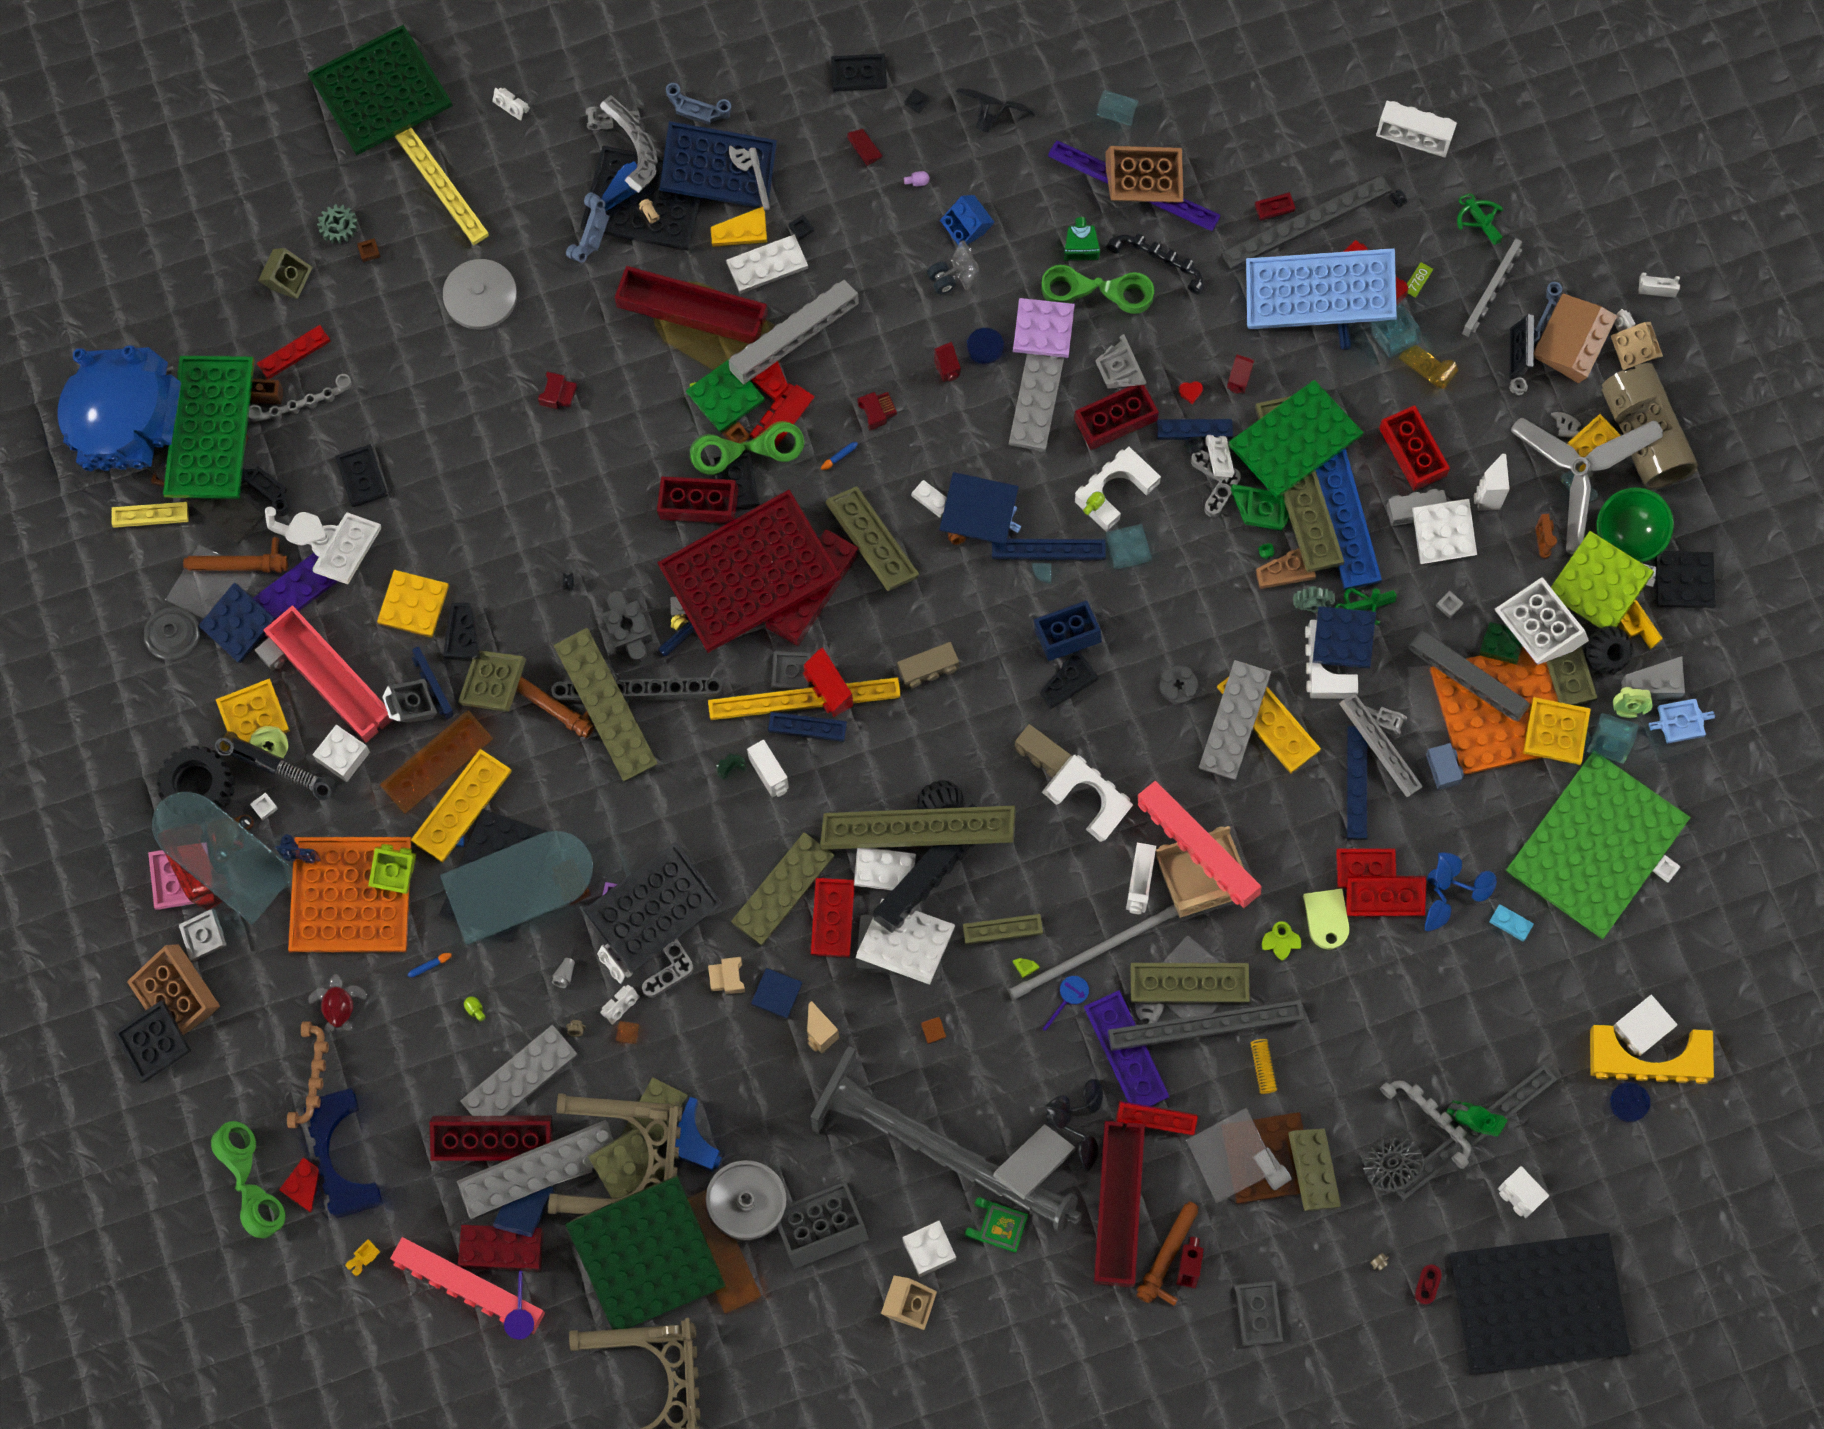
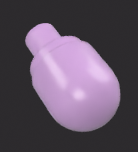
(917, 179)

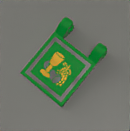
(1000, 1227)

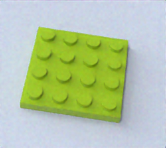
(1601, 582)

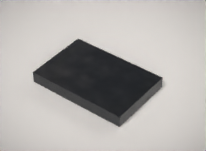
(859, 72)
(1521, 346)
(743, 473)
(361, 475)

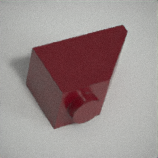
(947, 362)
(1240, 374)

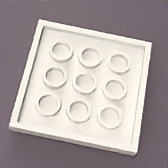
(910, 950)

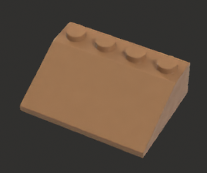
(1145, 174)
(1574, 337)
(174, 979)

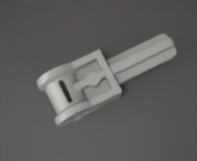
(602, 120)
(1386, 719)

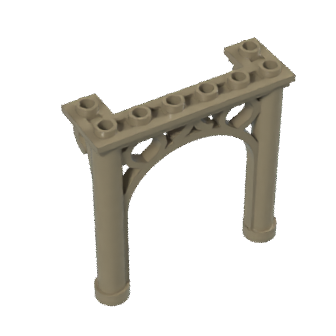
(629, 1111)
(641, 1338)

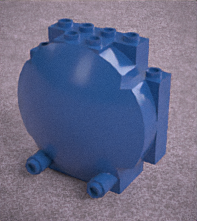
(118, 408)

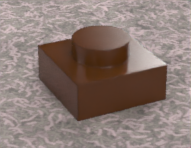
(368, 250)

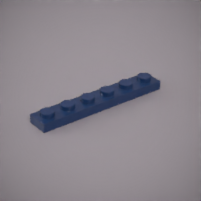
(1050, 549)
(1356, 785)

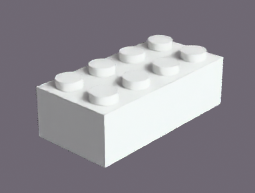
(1416, 128)

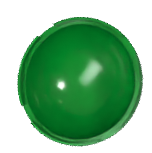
(1636, 523)

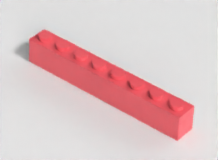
(1199, 844)
(460, 1282)

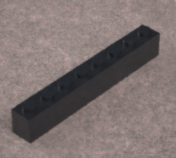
(918, 884)

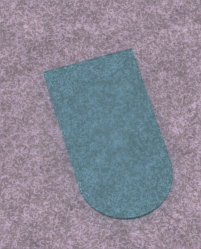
(219, 853)
(518, 883)

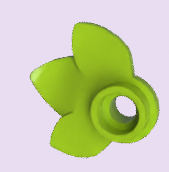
(1281, 943)

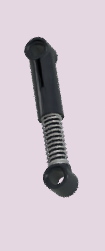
(273, 764)

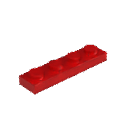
(293, 352)
(1157, 1118)

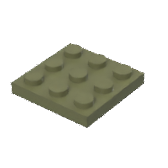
(492, 681)
(624, 1164)

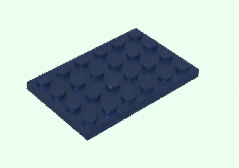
(700, 164)

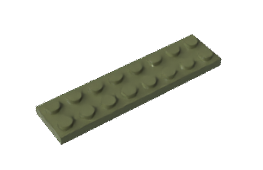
(605, 704)

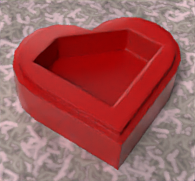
(1190, 391)

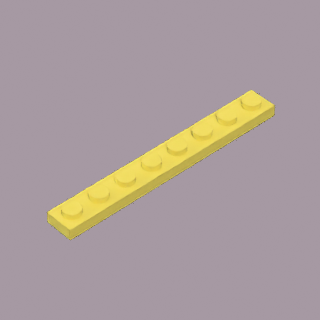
(442, 186)

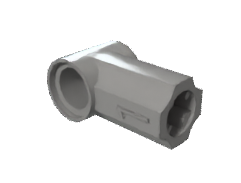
(1280, 1177)

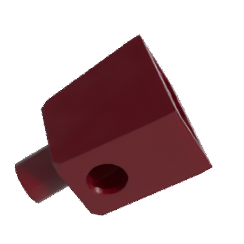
(1190, 1263)

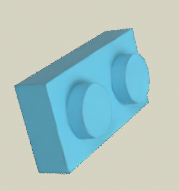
(1511, 922)

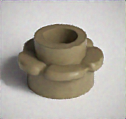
(575, 1028)
(1379, 1261)

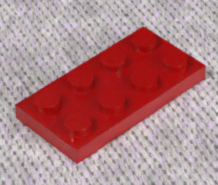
(1386, 895)
(832, 917)

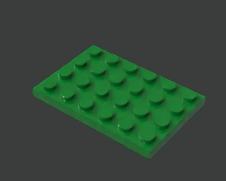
(1295, 438)

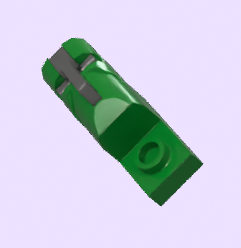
(1476, 1118)

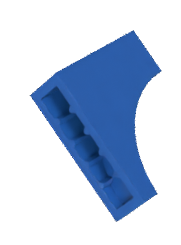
(691, 1145)

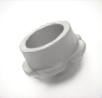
(1521, 382)

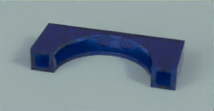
(344, 1195)

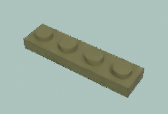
(1002, 929)

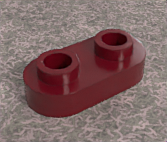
(1428, 1285)

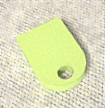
(1327, 916)

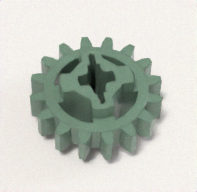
(337, 232)
(1313, 597)

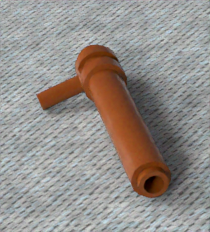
(265, 563)
(573, 720)
(1153, 1279)

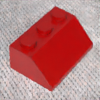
(828, 683)

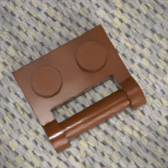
(1544, 535)

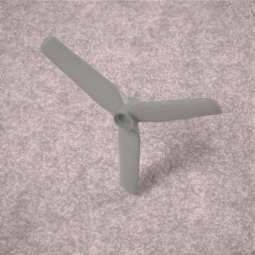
(1598, 459)

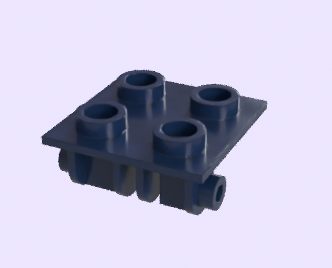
(289, 851)

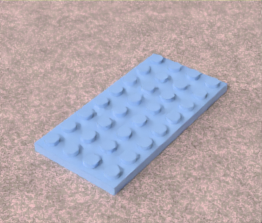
(1321, 289)

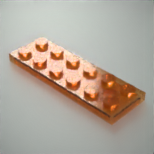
(739, 1281)

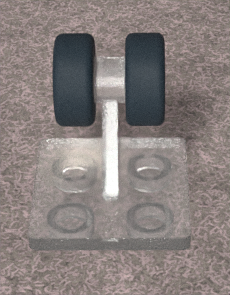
(964, 268)

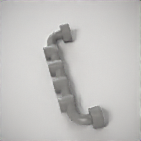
(342, 381)
(1442, 1120)

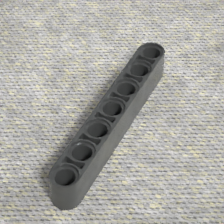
(1469, 676)

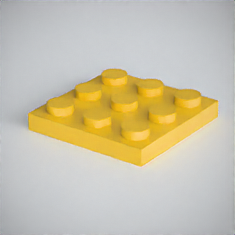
(413, 603)
(252, 709)
(1556, 731)

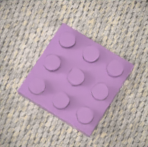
(1043, 328)

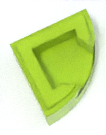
(1025, 966)

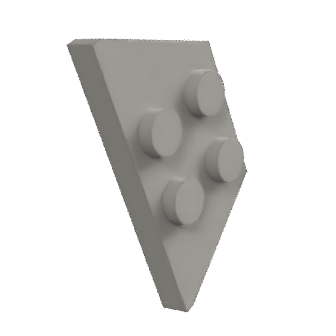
(1120, 366)

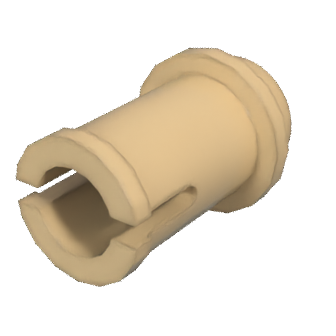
(649, 211)

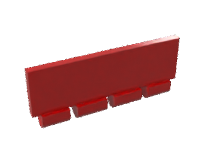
(785, 410)

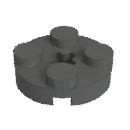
(1172, 693)

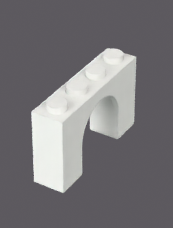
(1127, 466)
(1323, 683)
(1113, 804)

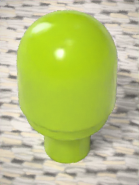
(1094, 502)
(474, 1008)

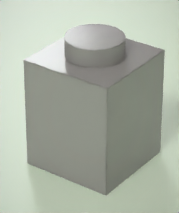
(271, 654)

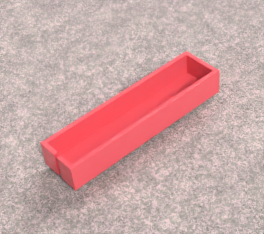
(328, 674)

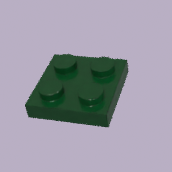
(1501, 644)

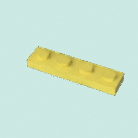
(150, 514)

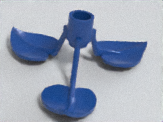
(1447, 868)

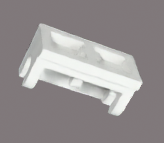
(1658, 286)

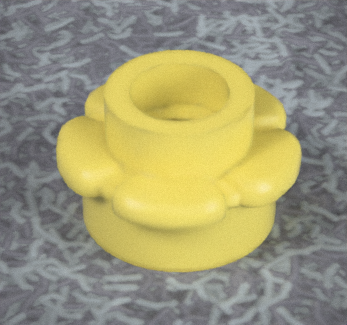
(678, 621)

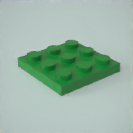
(724, 397)

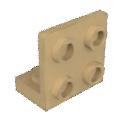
(1636, 345)

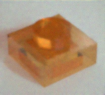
(627, 1032)

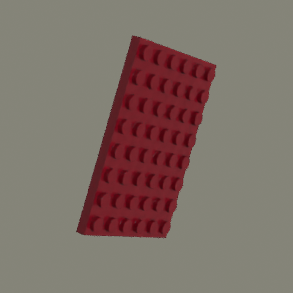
(749, 570)

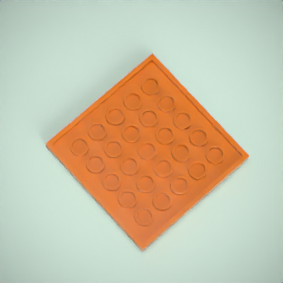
(1478, 730)
(336, 906)

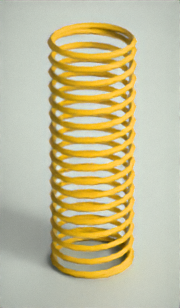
(1265, 1066)

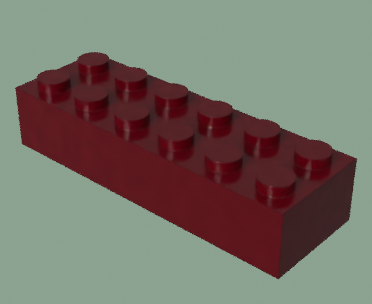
(797, 620)
(487, 1136)

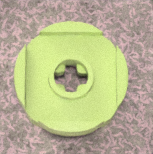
(1632, 702)
(273, 735)

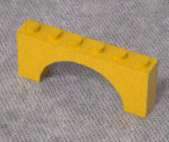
(1611, 1060)

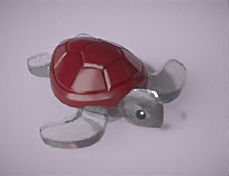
(337, 1003)

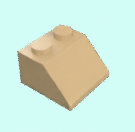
(820, 1029)
(909, 1302)

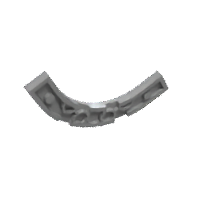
(645, 149)

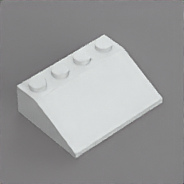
(1542, 622)

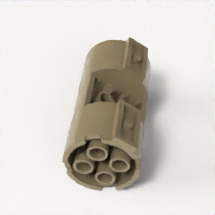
(1637, 399)

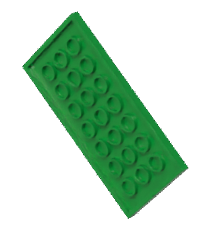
(209, 427)

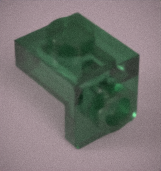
(725, 766)

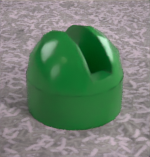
(1266, 550)

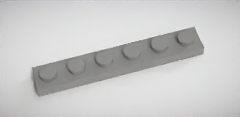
(1489, 294)
(1380, 745)

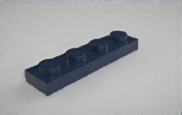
(1186, 428)
(435, 691)
(807, 726)

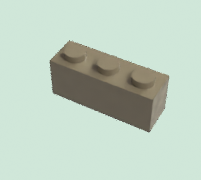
(928, 665)
(1041, 750)

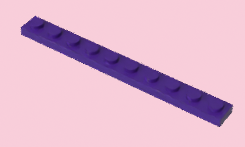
(1097, 169)

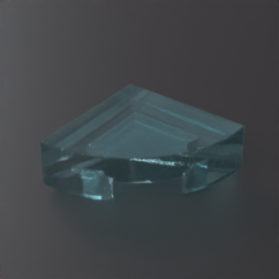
(1042, 571)

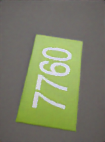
(1418, 279)

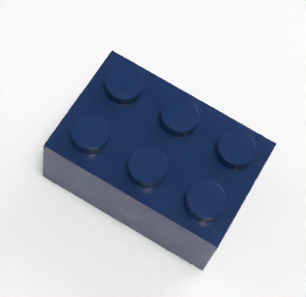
(1067, 630)

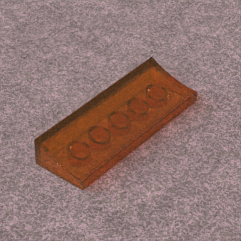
(436, 762)

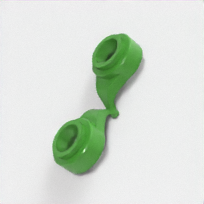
(1112, 289)
(761, 444)
(240, 1164)

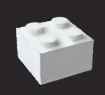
(341, 753)
(1522, 1192)
(929, 1248)

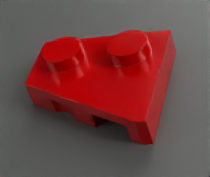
(771, 381)

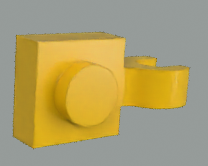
(363, 1255)

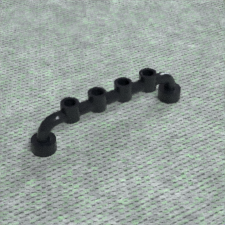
(1154, 251)

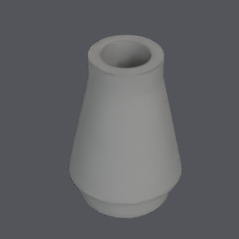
(563, 974)

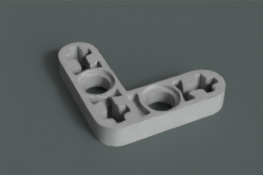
(1222, 484)
(674, 969)

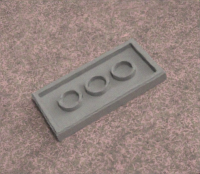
(1034, 1161)

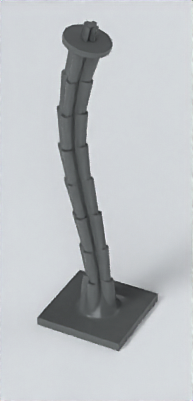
(852, 1100)

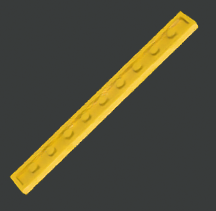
(798, 699)

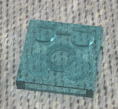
(1128, 546)

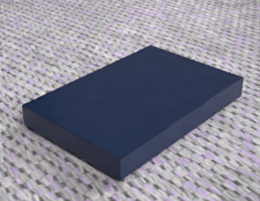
(524, 1213)

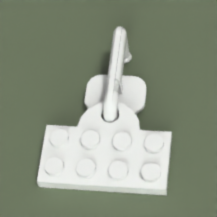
(338, 547)

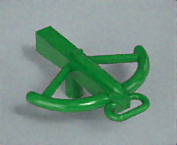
(1482, 220)
(1368, 603)

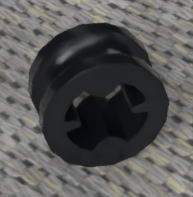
(1398, 198)
(568, 581)

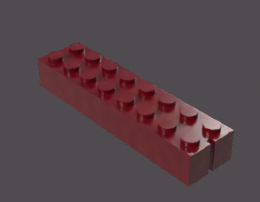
(691, 305)
(1119, 1204)

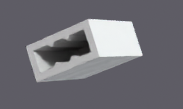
(768, 769)
(1644, 1026)

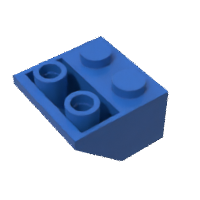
(967, 220)

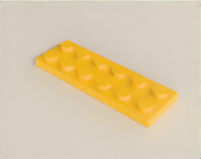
(1281, 732)
(461, 805)

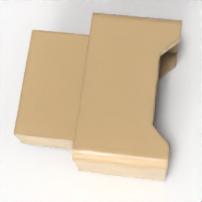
(726, 976)

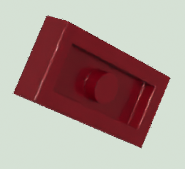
(1275, 206)

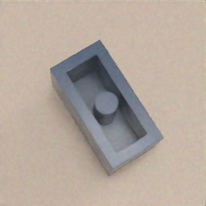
(1444, 766)

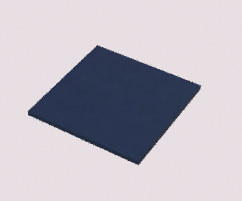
(979, 508)

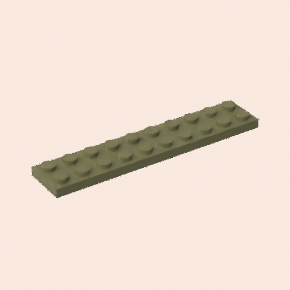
(1309, 515)
(918, 827)

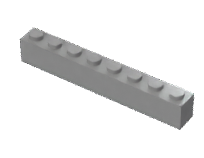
(793, 331)

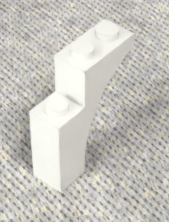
(1140, 878)

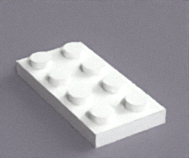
(767, 264)

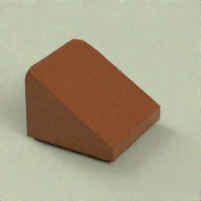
(736, 433)
(933, 1030)

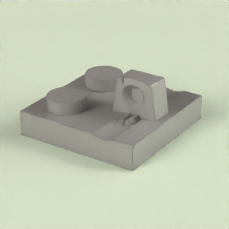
(202, 935)

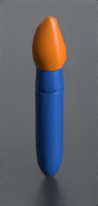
(838, 456)
(429, 965)

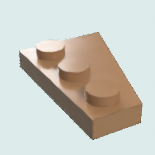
(1284, 571)

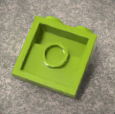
(392, 868)

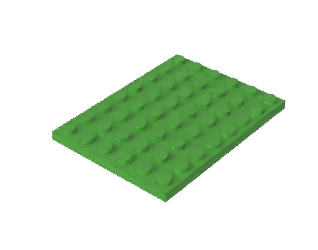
(1598, 844)

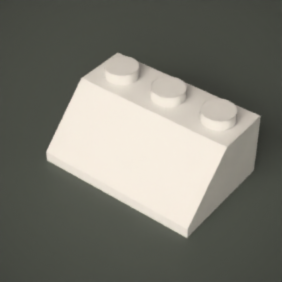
(1493, 486)

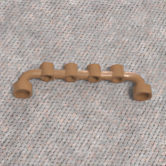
(315, 1083)

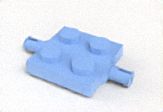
(1681, 721)

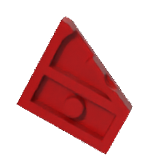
(302, 1184)

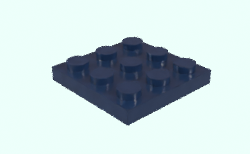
(237, 622)
(1344, 637)

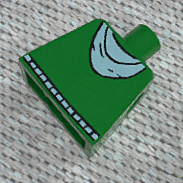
(1081, 242)

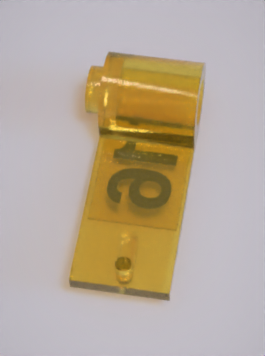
(1437, 373)

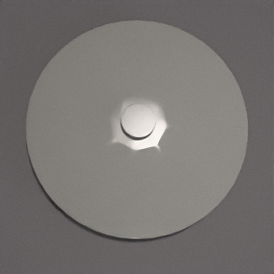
(479, 294)
(745, 1200)

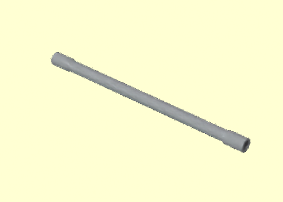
(1026, 986)

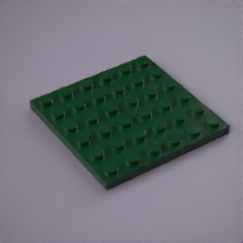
(380, 89)
(645, 1254)

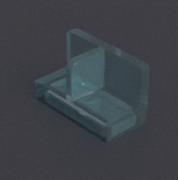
(1117, 107)

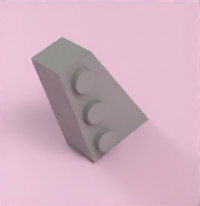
(1662, 680)

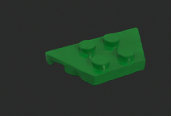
(1260, 507)

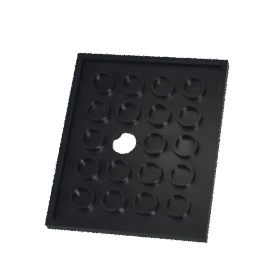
(675, 210)

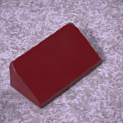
(864, 146)

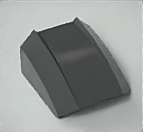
(409, 702)

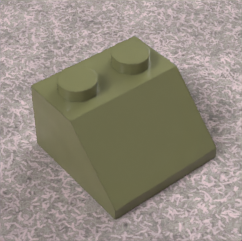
(285, 273)

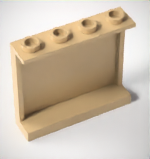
(1187, 882)

